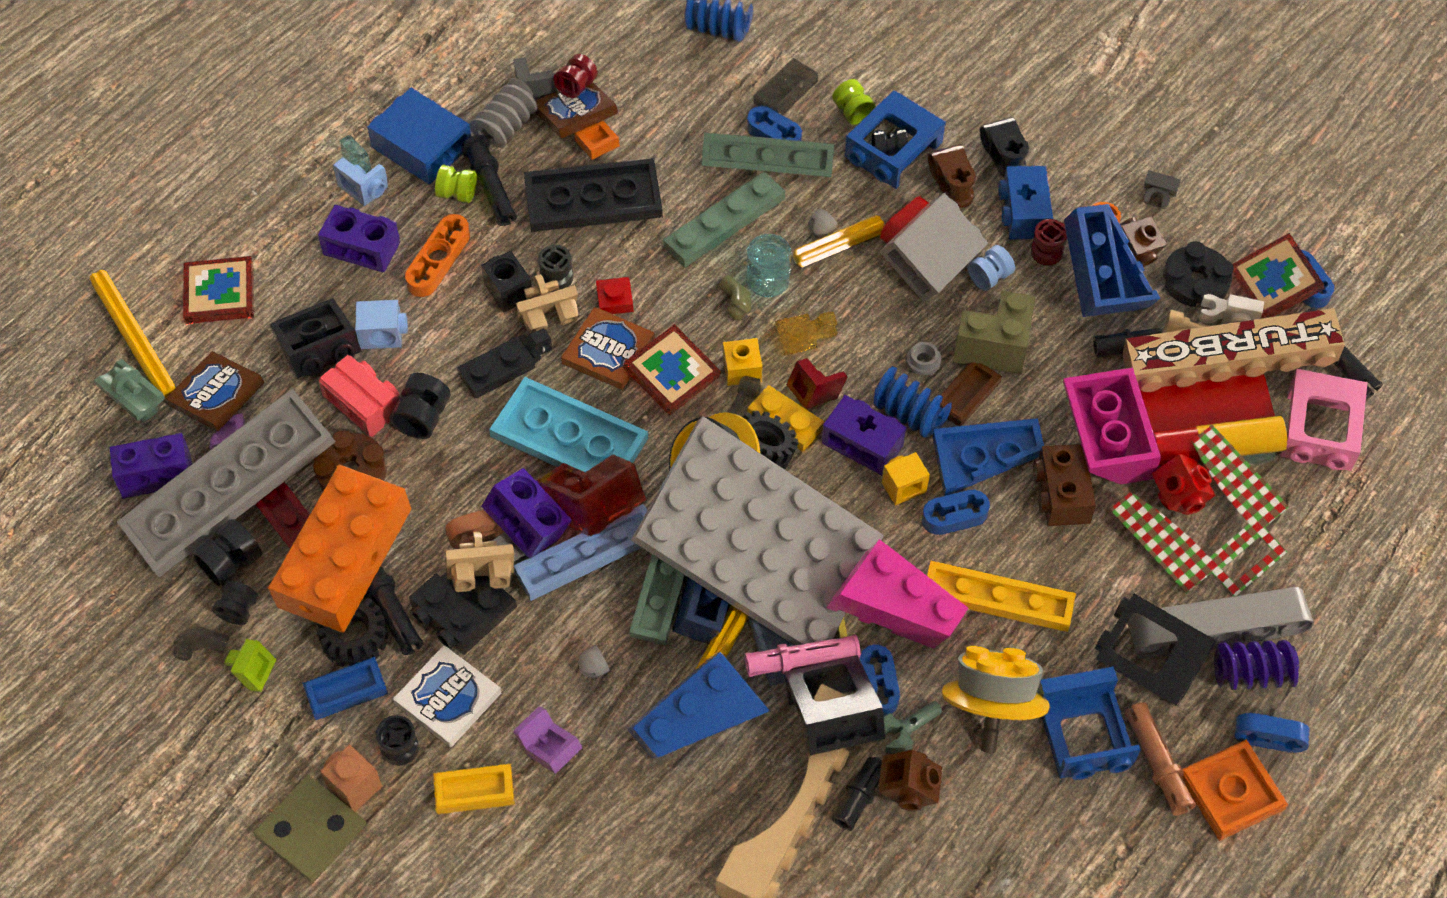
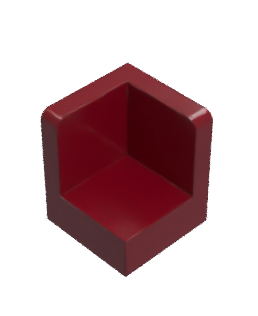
(812, 386)

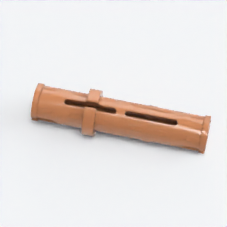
(1166, 772)

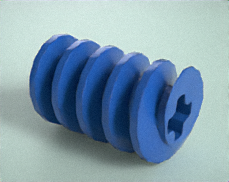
(718, 18)
(909, 405)

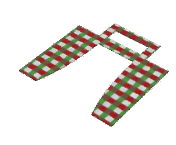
(1178, 552)

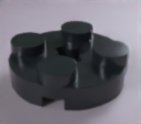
(1199, 259)

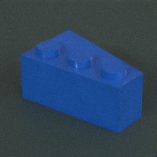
(1103, 264)
(696, 708)

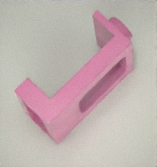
(1332, 393)

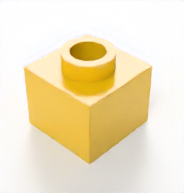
(741, 359)
(905, 478)

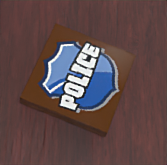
(574, 114)
(215, 391)

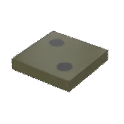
(310, 828)

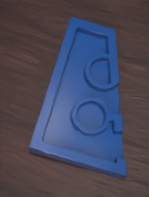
(984, 450)

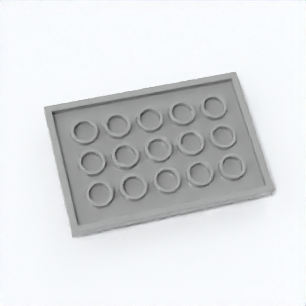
(754, 535)

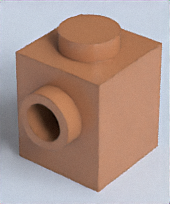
(350, 777)

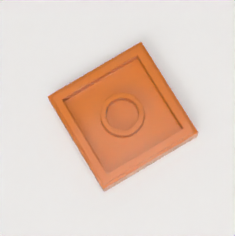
(1233, 790)

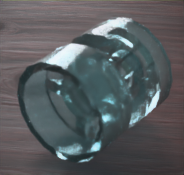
(768, 265)

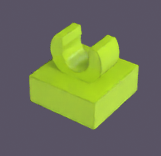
(251, 664)

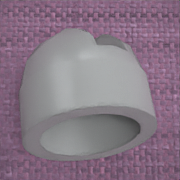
(821, 223)
(592, 663)

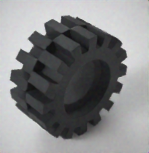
(773, 437)
(361, 648)

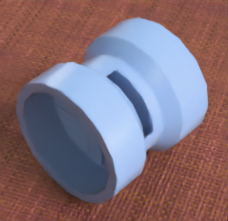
(988, 269)

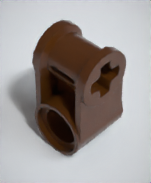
(953, 174)

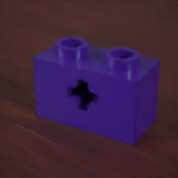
(863, 434)

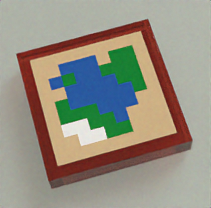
(1277, 276)
(218, 290)
(671, 369)

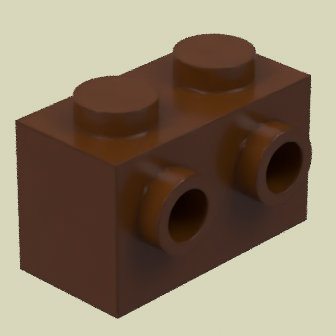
(1065, 485)

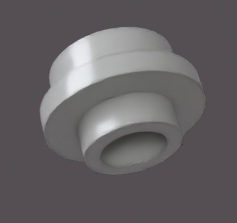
(925, 351)

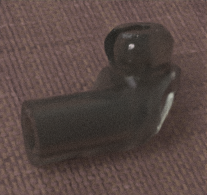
(197, 639)

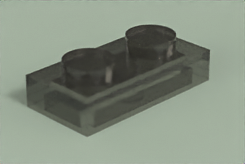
(786, 87)

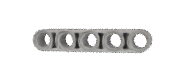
(1228, 620)

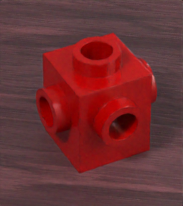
(1183, 485)

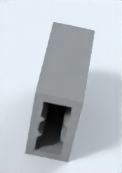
(934, 247)

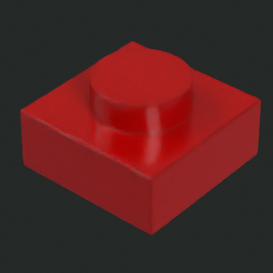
(615, 295)

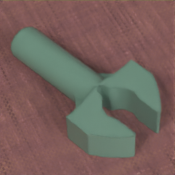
(908, 726)

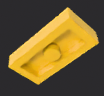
(801, 420)

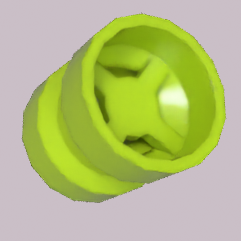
(852, 100)
(456, 184)

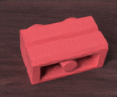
(359, 394)

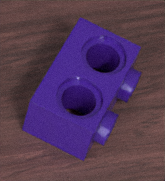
(359, 238)
(148, 464)
(526, 512)

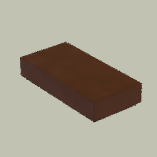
(969, 391)

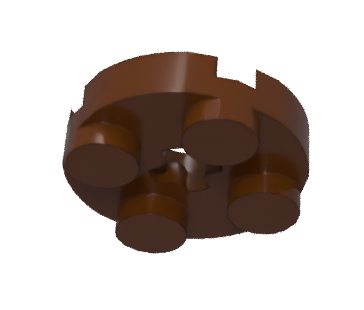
(350, 447)

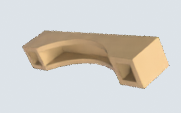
(757, 863)

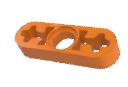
(437, 268)

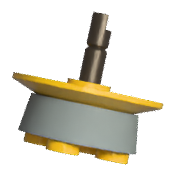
(998, 688)

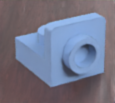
(359, 184)

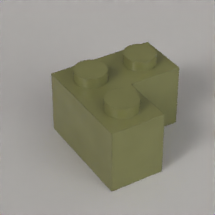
(997, 339)

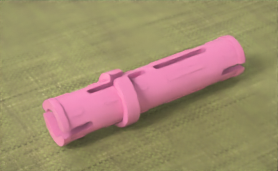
(798, 656)

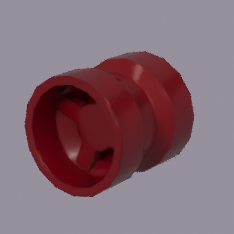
(577, 74)
(1049, 242)

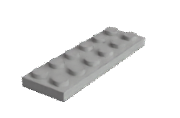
(225, 482)

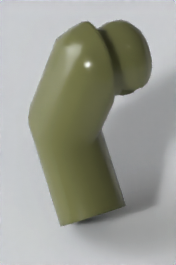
(739, 296)

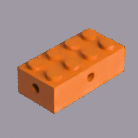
(340, 548)

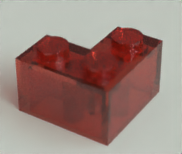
(595, 496)

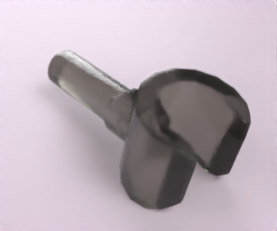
(747, 387)

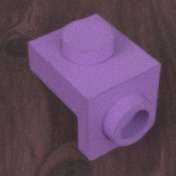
(546, 741)

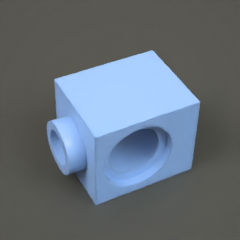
(380, 324)

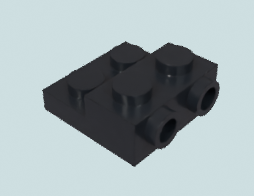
(315, 338)
(460, 617)

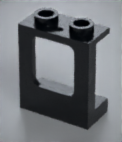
(1182, 664)
(840, 720)

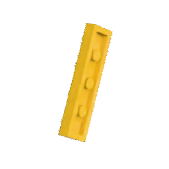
(1006, 596)

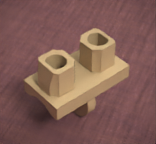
(533, 309)
(480, 560)

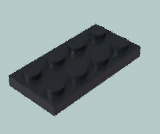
(593, 195)

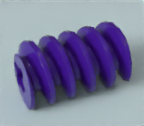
(1256, 662)

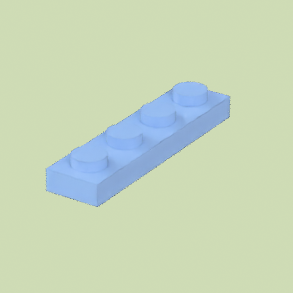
(579, 556)

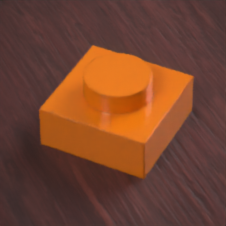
(597, 139)

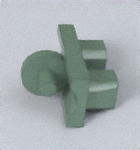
(131, 391)

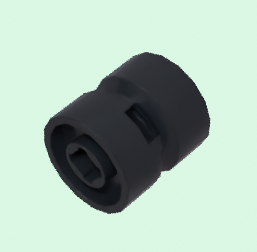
(420, 405)
(229, 551)

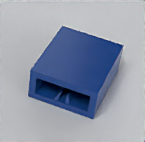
(418, 135)

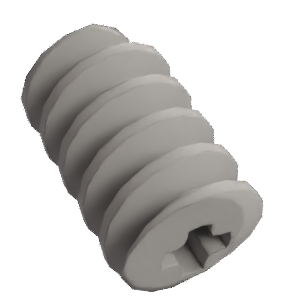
(505, 113)

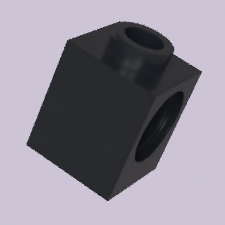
(507, 291)

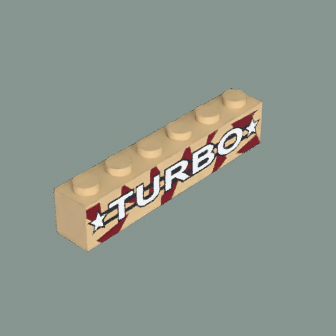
(1234, 349)

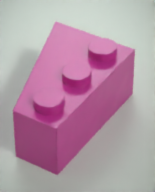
(898, 597)

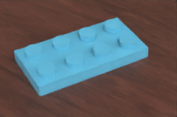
(564, 429)

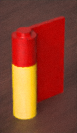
(1235, 407)

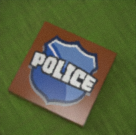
(604, 346)

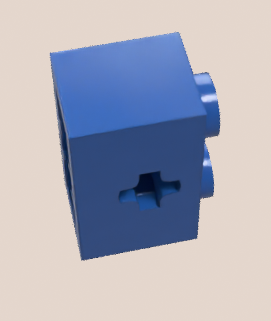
(1025, 199)

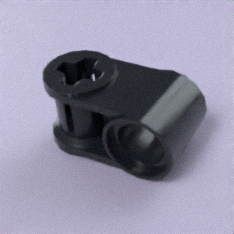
(1004, 143)

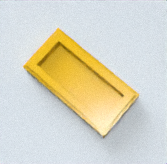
(473, 789)

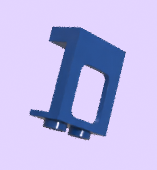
(902, 112)
(1080, 696)

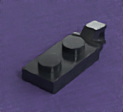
(504, 362)

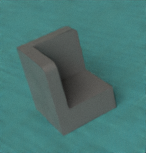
(539, 83)

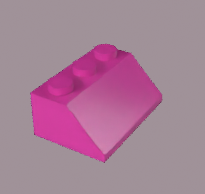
(1113, 425)

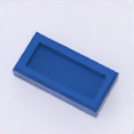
(345, 688)

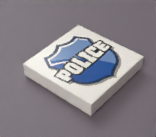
(447, 696)

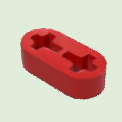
(902, 218)

